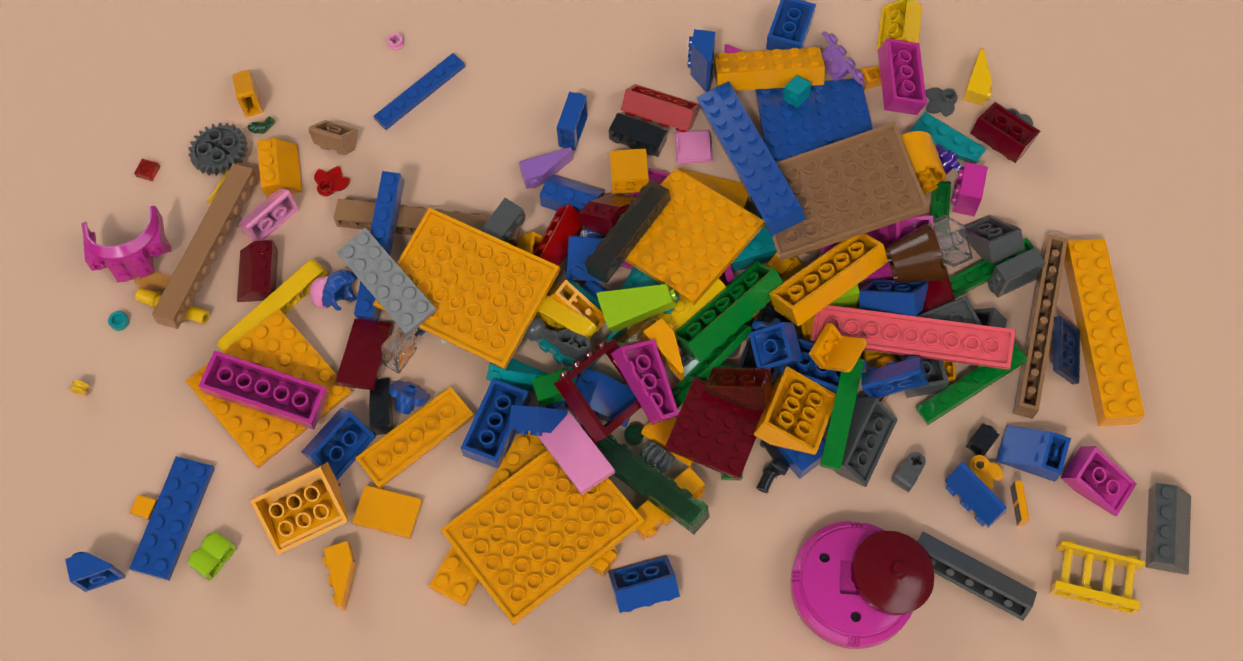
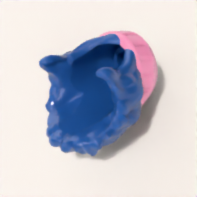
(332, 288)

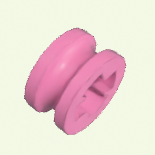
(395, 36)

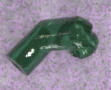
(261, 127)

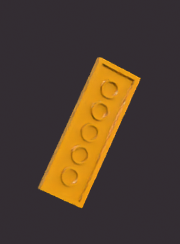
(414, 437)

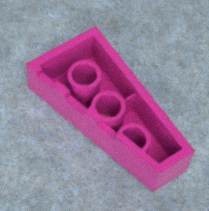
(647, 379)

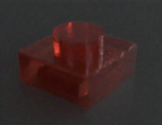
(147, 169)

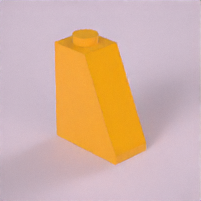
(247, 93)

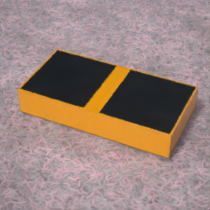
(1019, 503)

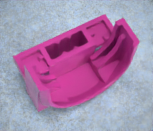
(131, 258)

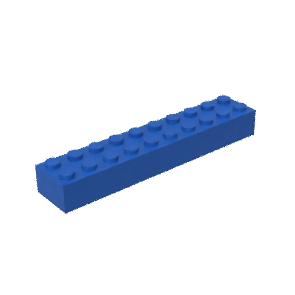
(751, 159)

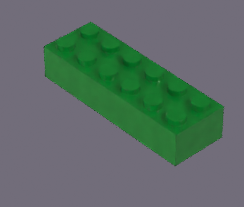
(727, 311)

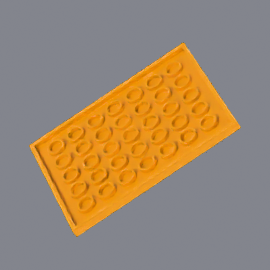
(478, 284)
(538, 534)

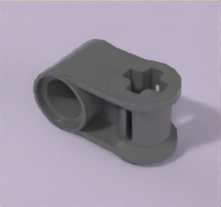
(908, 473)

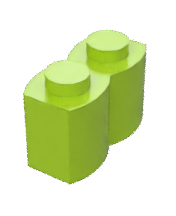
(211, 555)

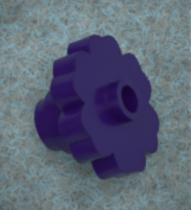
(948, 159)

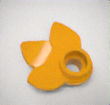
(988, 472)

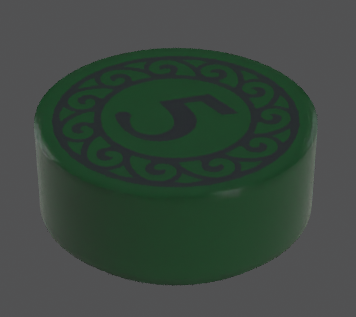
(633, 434)

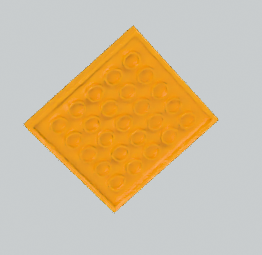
(693, 238)
(282, 348)

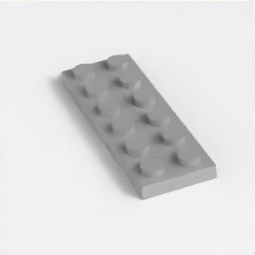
(386, 281)

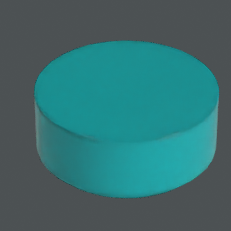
(118, 320)

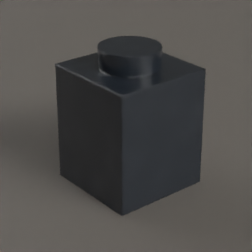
(983, 440)

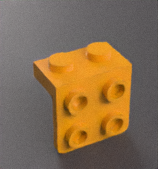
(836, 351)

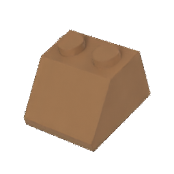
(334, 137)

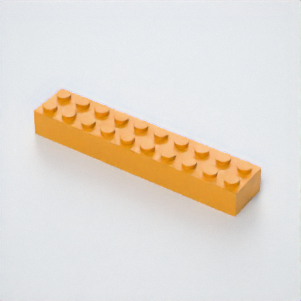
(1102, 333)

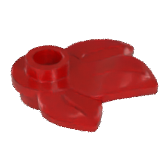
(331, 179)

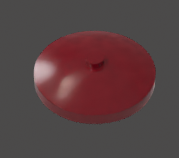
(892, 573)

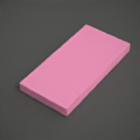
(577, 454)

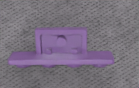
(837, 63)

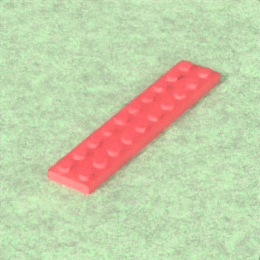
(921, 336)

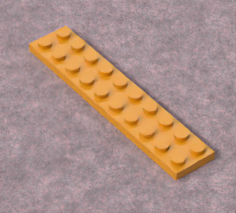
(453, 576)

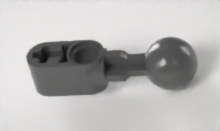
(567, 341)

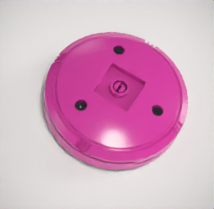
(826, 592)

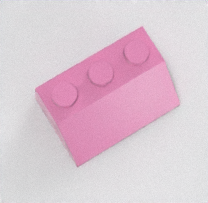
(269, 215)

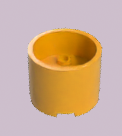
(924, 159)

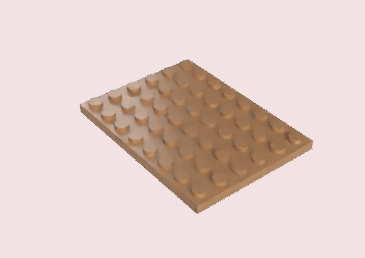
(850, 190)

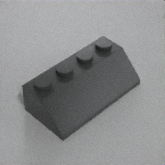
(866, 439)
(1168, 529)

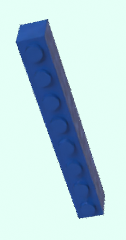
(383, 231)

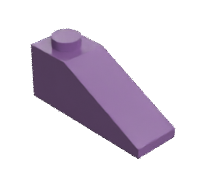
(540, 168)

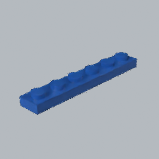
(419, 91)

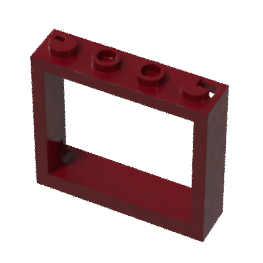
(579, 404)

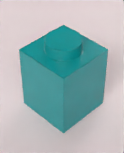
(797, 91)

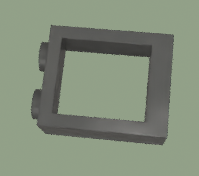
(1016, 272)

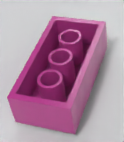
(902, 76)

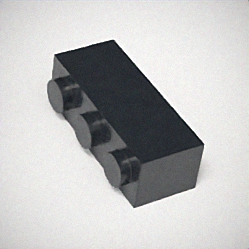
(637, 134)

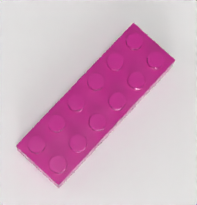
(264, 390)

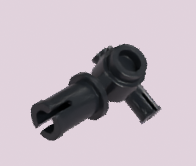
(777, 467)

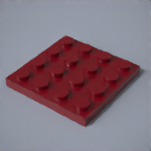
(713, 431)

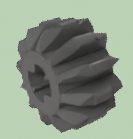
(657, 456)

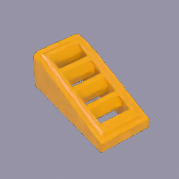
(870, 82)

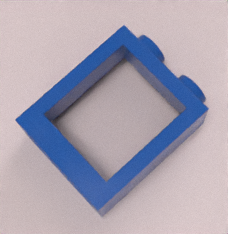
(572, 120)

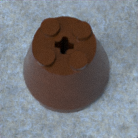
(917, 257)

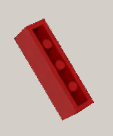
(555, 239)

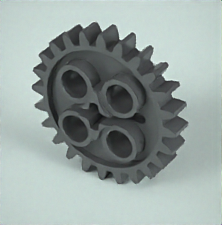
(214, 156)

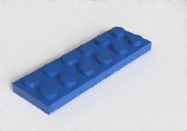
(172, 518)

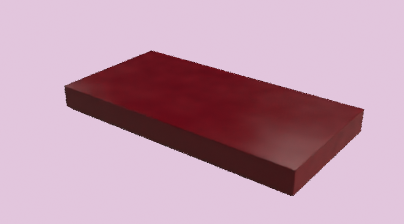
(363, 354)

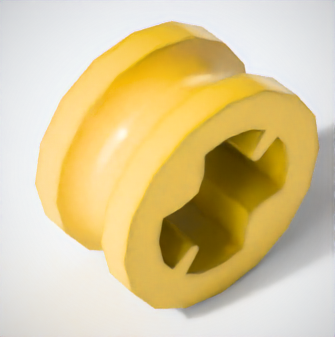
(79, 387)

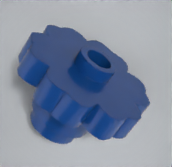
(408, 396)

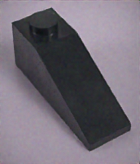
(381, 408)

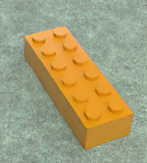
(769, 68)
(828, 278)

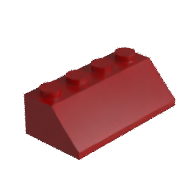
(660, 107)

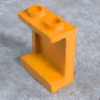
(628, 170)

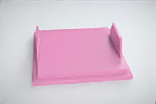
(693, 146)

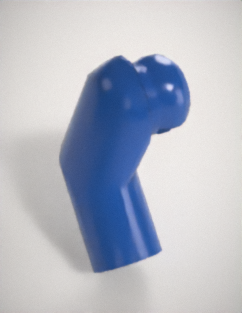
(757, 325)

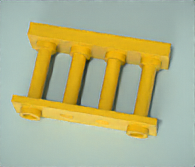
(1084, 591)

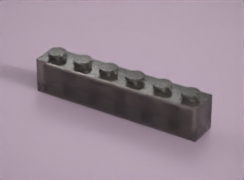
(627, 231)

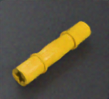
(151, 298)

